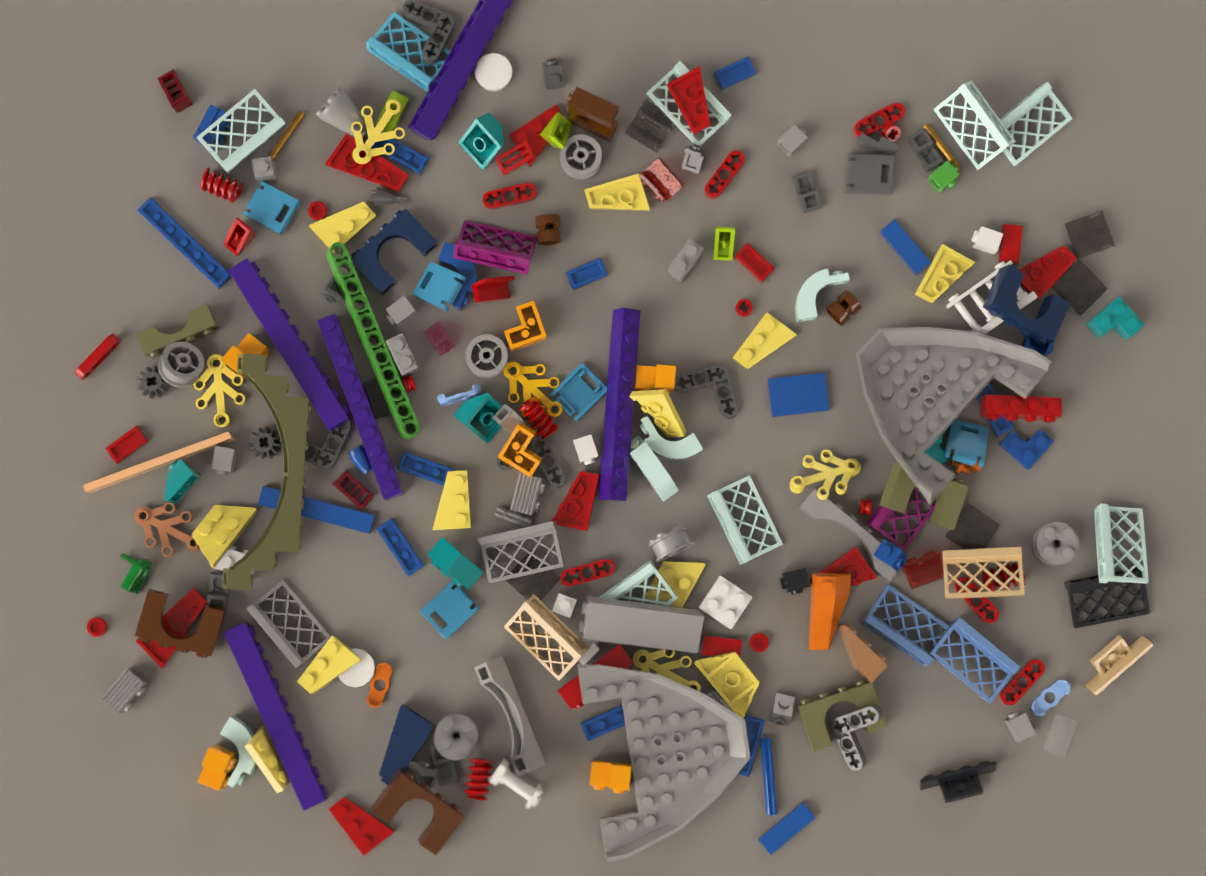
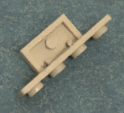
(1114, 660)

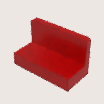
(492, 289)

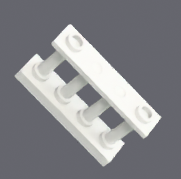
(993, 321)
(505, 776)

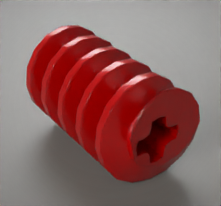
(220, 186)
(538, 417)
(1002, 576)
(479, 779)

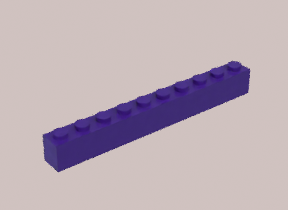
(457, 67)
(289, 345)
(619, 405)
(360, 407)
(276, 716)

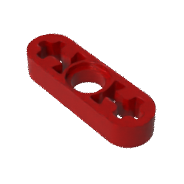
(889, 109)
(712, 182)
(494, 193)
(97, 356)
(594, 577)
(990, 607)
(1027, 667)

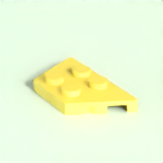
(221, 529)
(681, 579)
(730, 679)

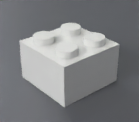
(725, 602)

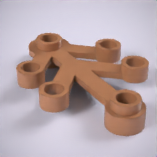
(164, 527)

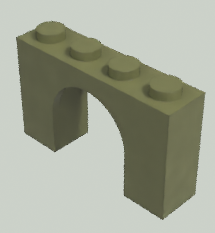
(947, 504)
(814, 711)

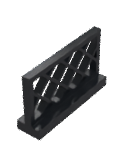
(1091, 584)

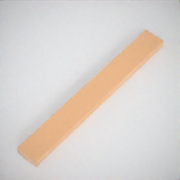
(158, 462)

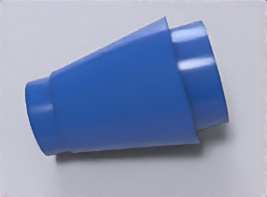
(360, 459)

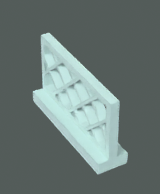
(714, 106)
(1022, 109)
(983, 113)
(250, 145)
(728, 522)
(1104, 544)
(634, 580)

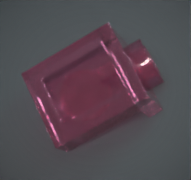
(439, 338)

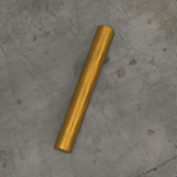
(286, 135)
(941, 146)

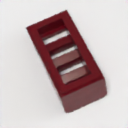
(182, 100)
(340, 479)

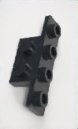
(959, 783)

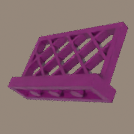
(494, 254)
(881, 515)

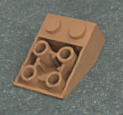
(862, 658)

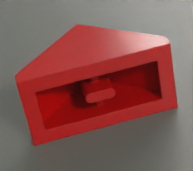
(239, 237)

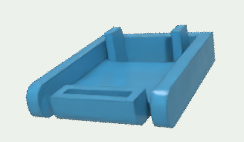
(267, 206)
(438, 285)
(576, 394)
(967, 443)
(452, 607)

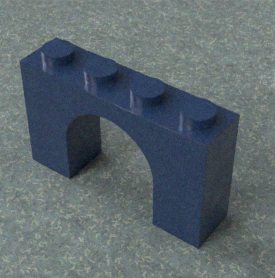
(401, 226)
(1003, 304)

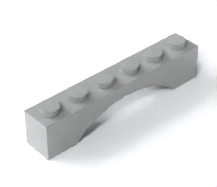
(833, 512)
(497, 680)

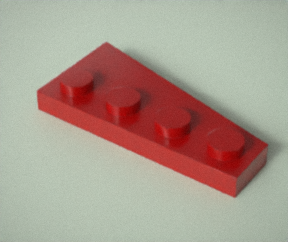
(376, 170)
(177, 622)

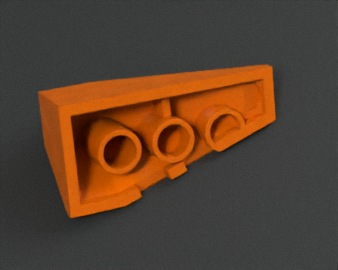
(828, 601)

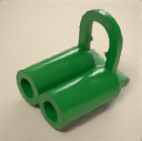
(137, 574)

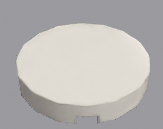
(493, 72)
(359, 673)

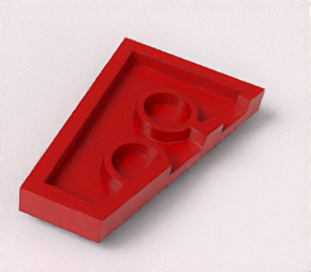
(691, 99)
(532, 131)
(1046, 271)
(578, 505)
(851, 563)
(359, 825)

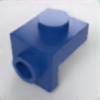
(1044, 350)
(891, 555)

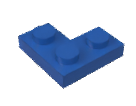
(1026, 452)

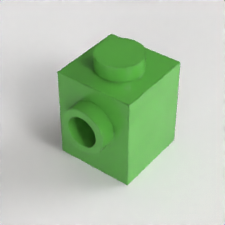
(944, 176)

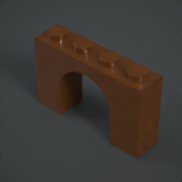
(592, 113)
(152, 627)
(405, 788)

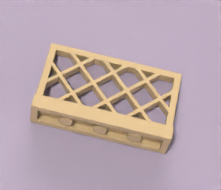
(979, 557)
(554, 628)

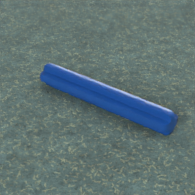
(768, 774)

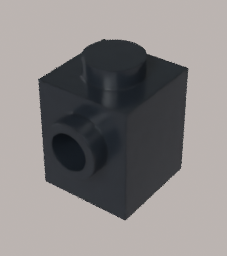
(794, 581)

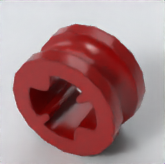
(894, 135)
(747, 303)
(409, 383)
(865, 506)

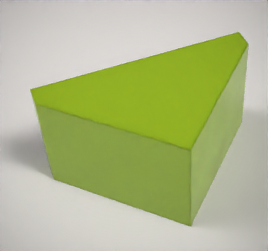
(557, 131)
(723, 243)

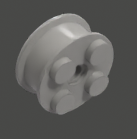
(581, 167)
(484, 345)
(181, 364)
(1066, 541)
(670, 544)
(458, 726)

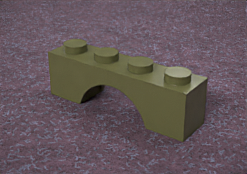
(200, 322)

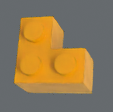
(529, 332)
(249, 345)
(655, 378)
(516, 451)
(217, 767)
(611, 775)

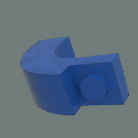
(464, 268)

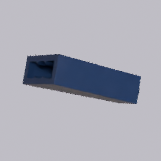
(405, 742)

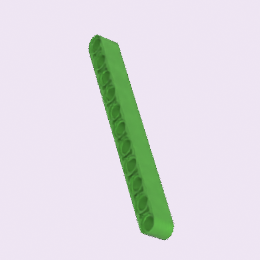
(372, 331)

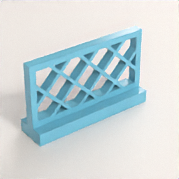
(397, 60)

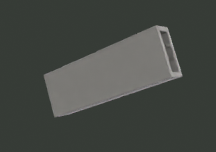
(641, 624)

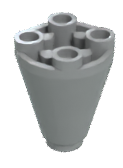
(341, 113)

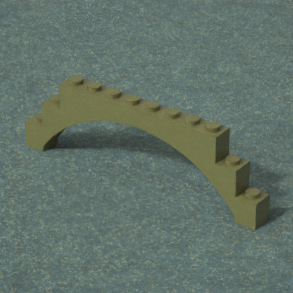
(292, 424)

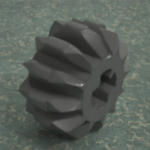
(147, 387)
(258, 445)

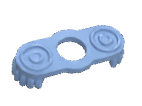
(477, 391)
(1058, 688)

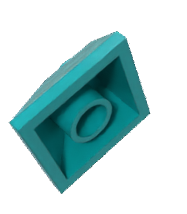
(483, 140)
(478, 414)
(179, 480)

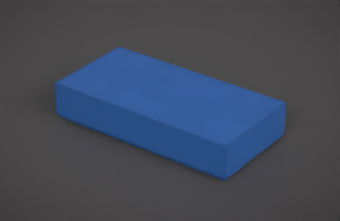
(735, 73)
(586, 274)

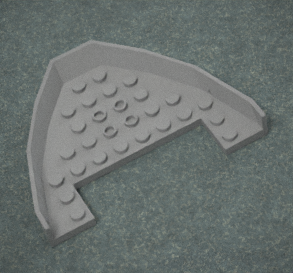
(926, 378)
(679, 752)

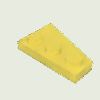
(343, 225)
(762, 341)
(661, 408)
(454, 502)
(330, 662)
(267, 758)

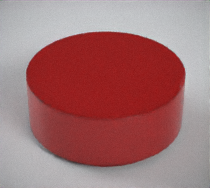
(317, 210)
(97, 627)
(758, 642)

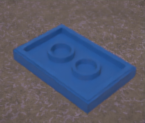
(798, 394)

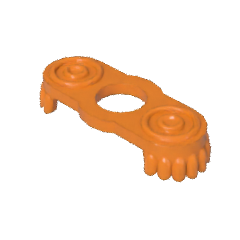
(376, 697)

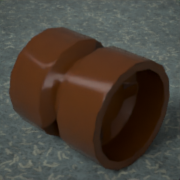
(548, 236)
(837, 310)

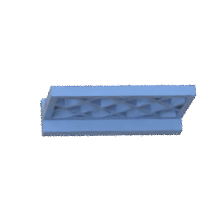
(897, 639)
(982, 645)

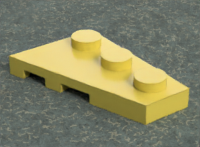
(618, 195)
(942, 273)

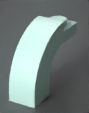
(805, 302)
(669, 449)
(652, 468)
(240, 735)

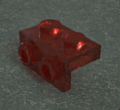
(661, 180)
(924, 569)

